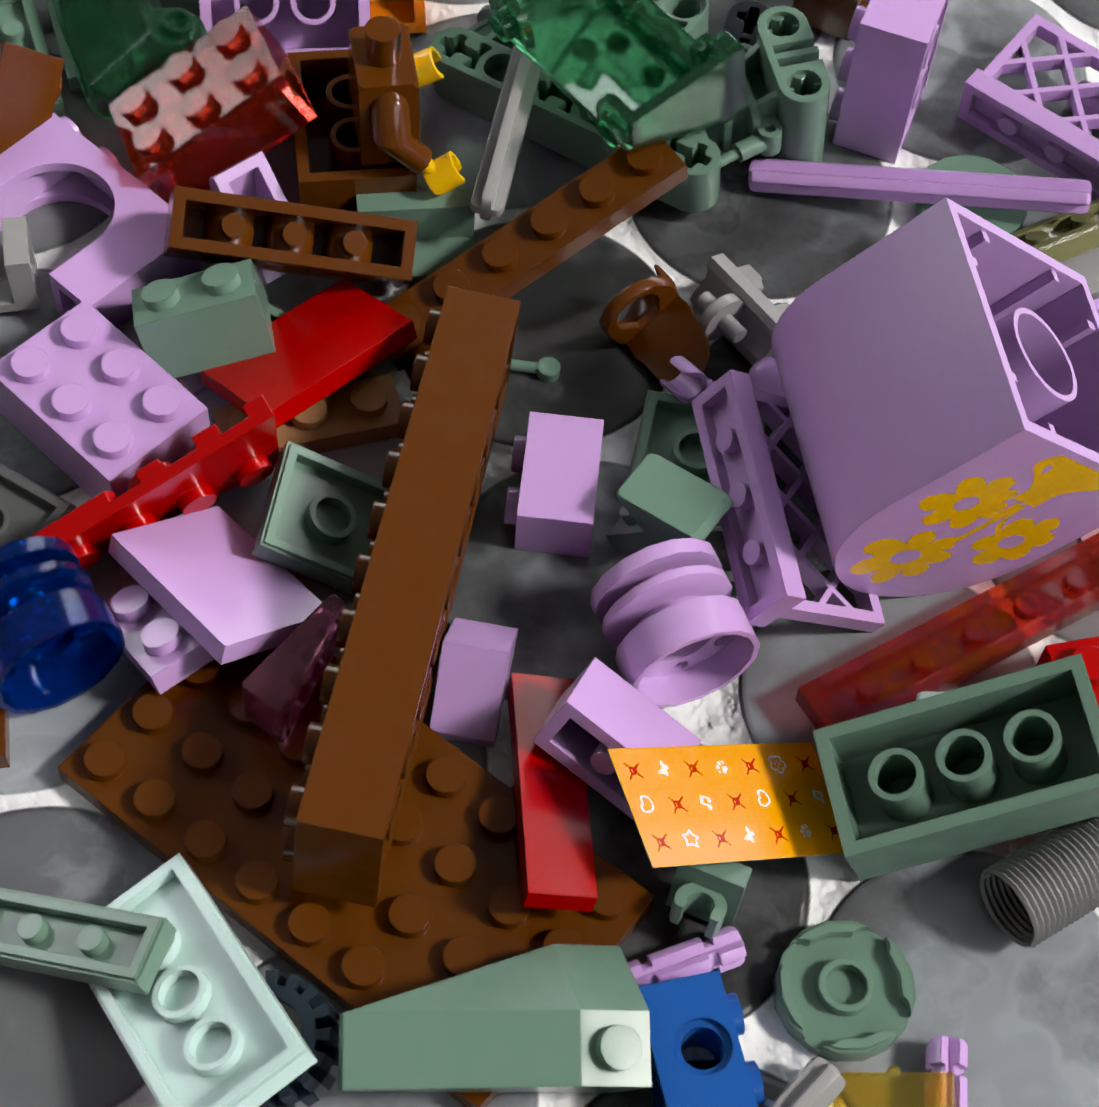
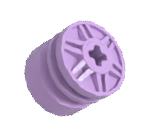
(674, 622)

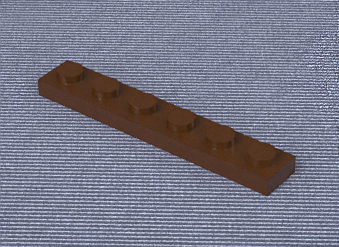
(545, 234)

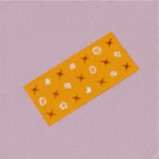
(728, 802)

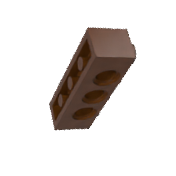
(290, 237)

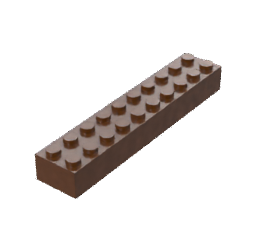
(403, 599)

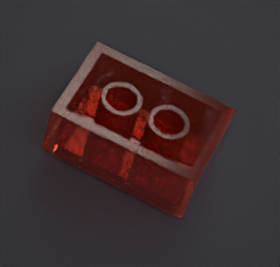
(211, 106)

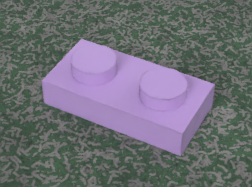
(155, 639)

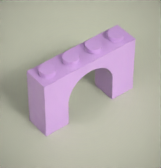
(64, 166)

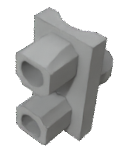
(737, 308)

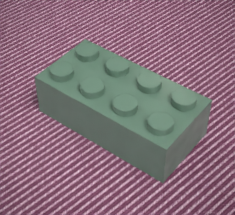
(964, 768)

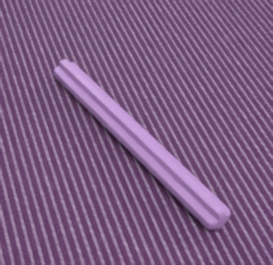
(920, 185)

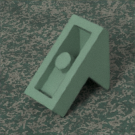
(665, 505)

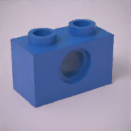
(702, 1015)

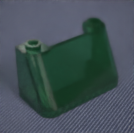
(628, 65)

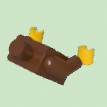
(385, 101)

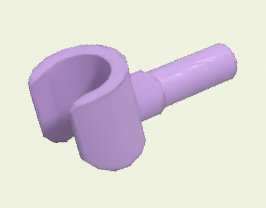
(689, 382)

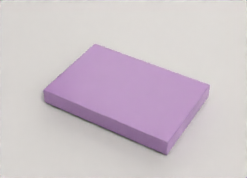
(212, 584)

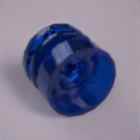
(52, 627)

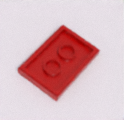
(316, 352)

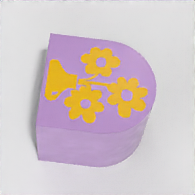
(945, 405)

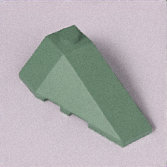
(524, 1024)

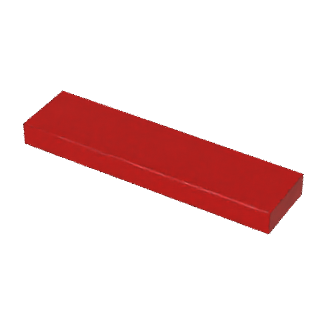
(549, 805)

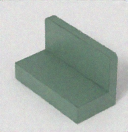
(443, 223)

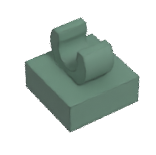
(708, 893)

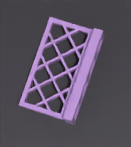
(1018, 116)
(755, 528)

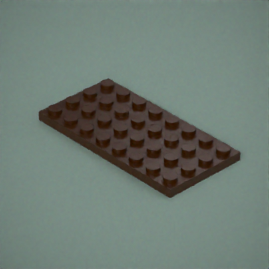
(215, 787)

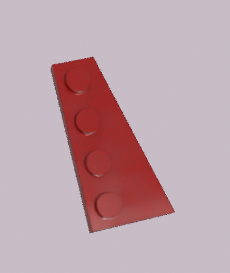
(167, 489)

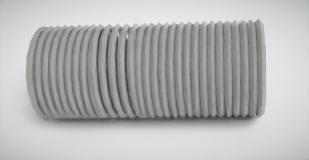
(1045, 883)

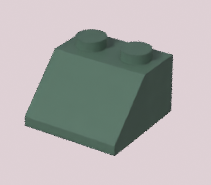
(204, 318)

